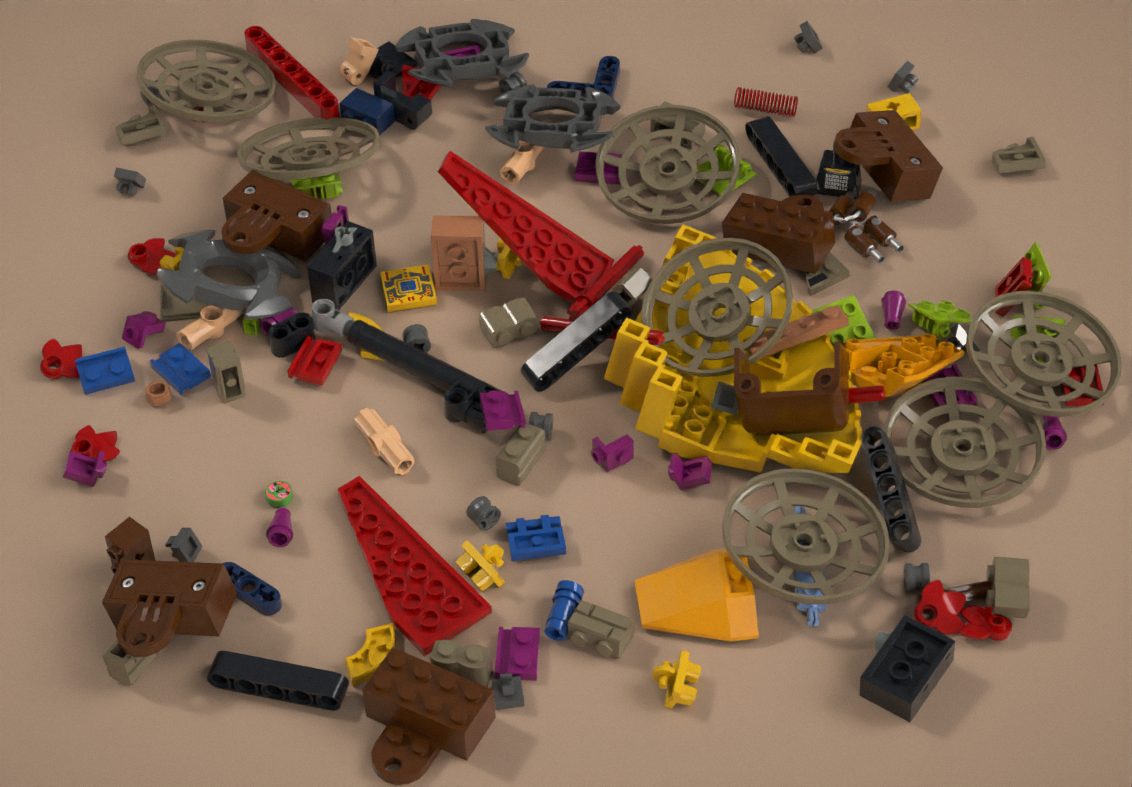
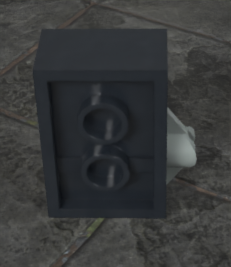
(342, 264)
(906, 667)

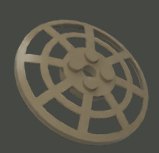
(203, 86)
(310, 155)
(669, 156)
(718, 296)
(1048, 349)
(965, 433)
(811, 530)

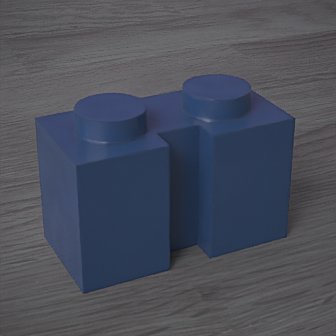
(368, 108)

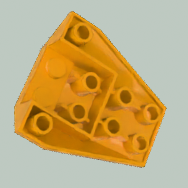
(898, 361)
(699, 598)

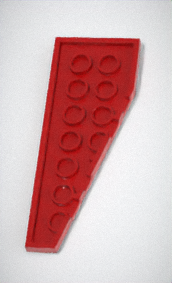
(545, 246)
(416, 584)

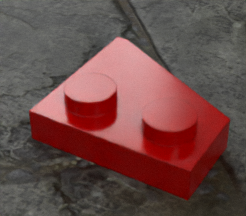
(414, 86)

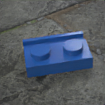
(180, 368)
(104, 370)

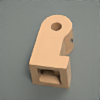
(358, 60)

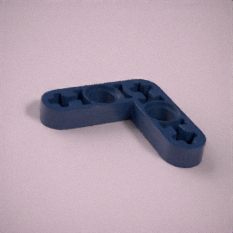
(602, 74)
(254, 597)

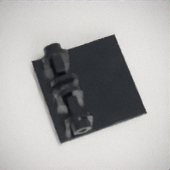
(391, 60)

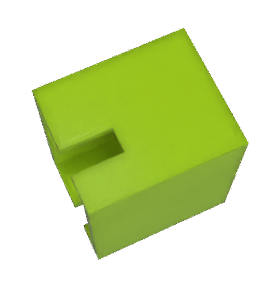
(251, 325)

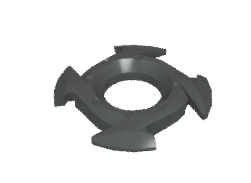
(442, 68)
(574, 134)
(203, 252)

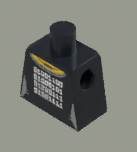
(837, 176)

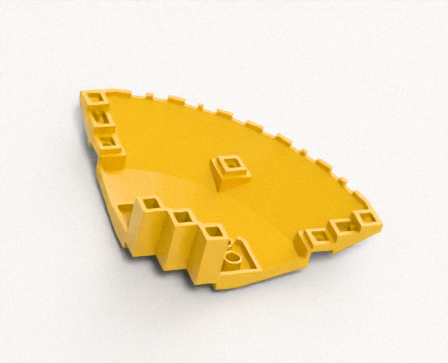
(679, 405)

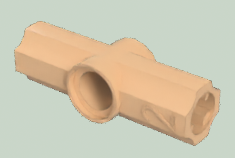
(520, 162)
(208, 325)
(384, 441)

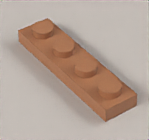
(803, 330)

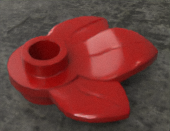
(149, 254)
(60, 357)
(90, 443)
(944, 607)
(983, 625)

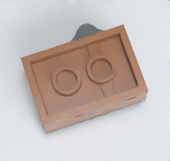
(460, 253)

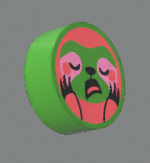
(278, 494)

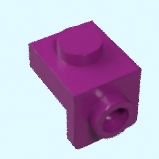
(139, 326)
(613, 454)
(84, 468)
(689, 473)

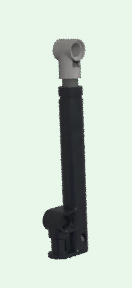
(461, 388)

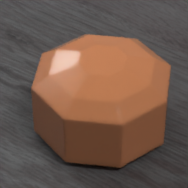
(158, 393)

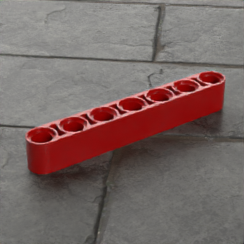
(292, 74)

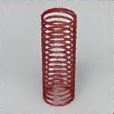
(795, 100)

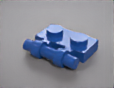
(535, 538)

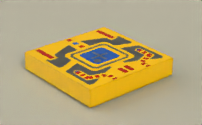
(408, 288)

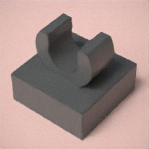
(808, 38)
(904, 78)
(128, 178)
(960, 338)
(725, 398)
(184, 545)
(508, 692)

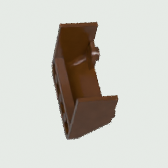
(794, 411)

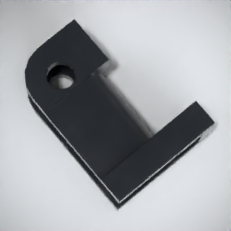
(417, 108)

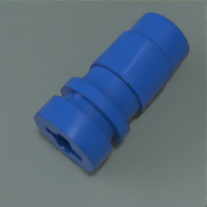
(565, 600)

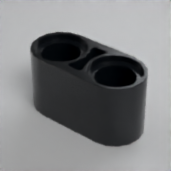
(290, 334)

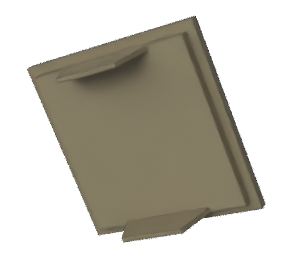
(175, 309)

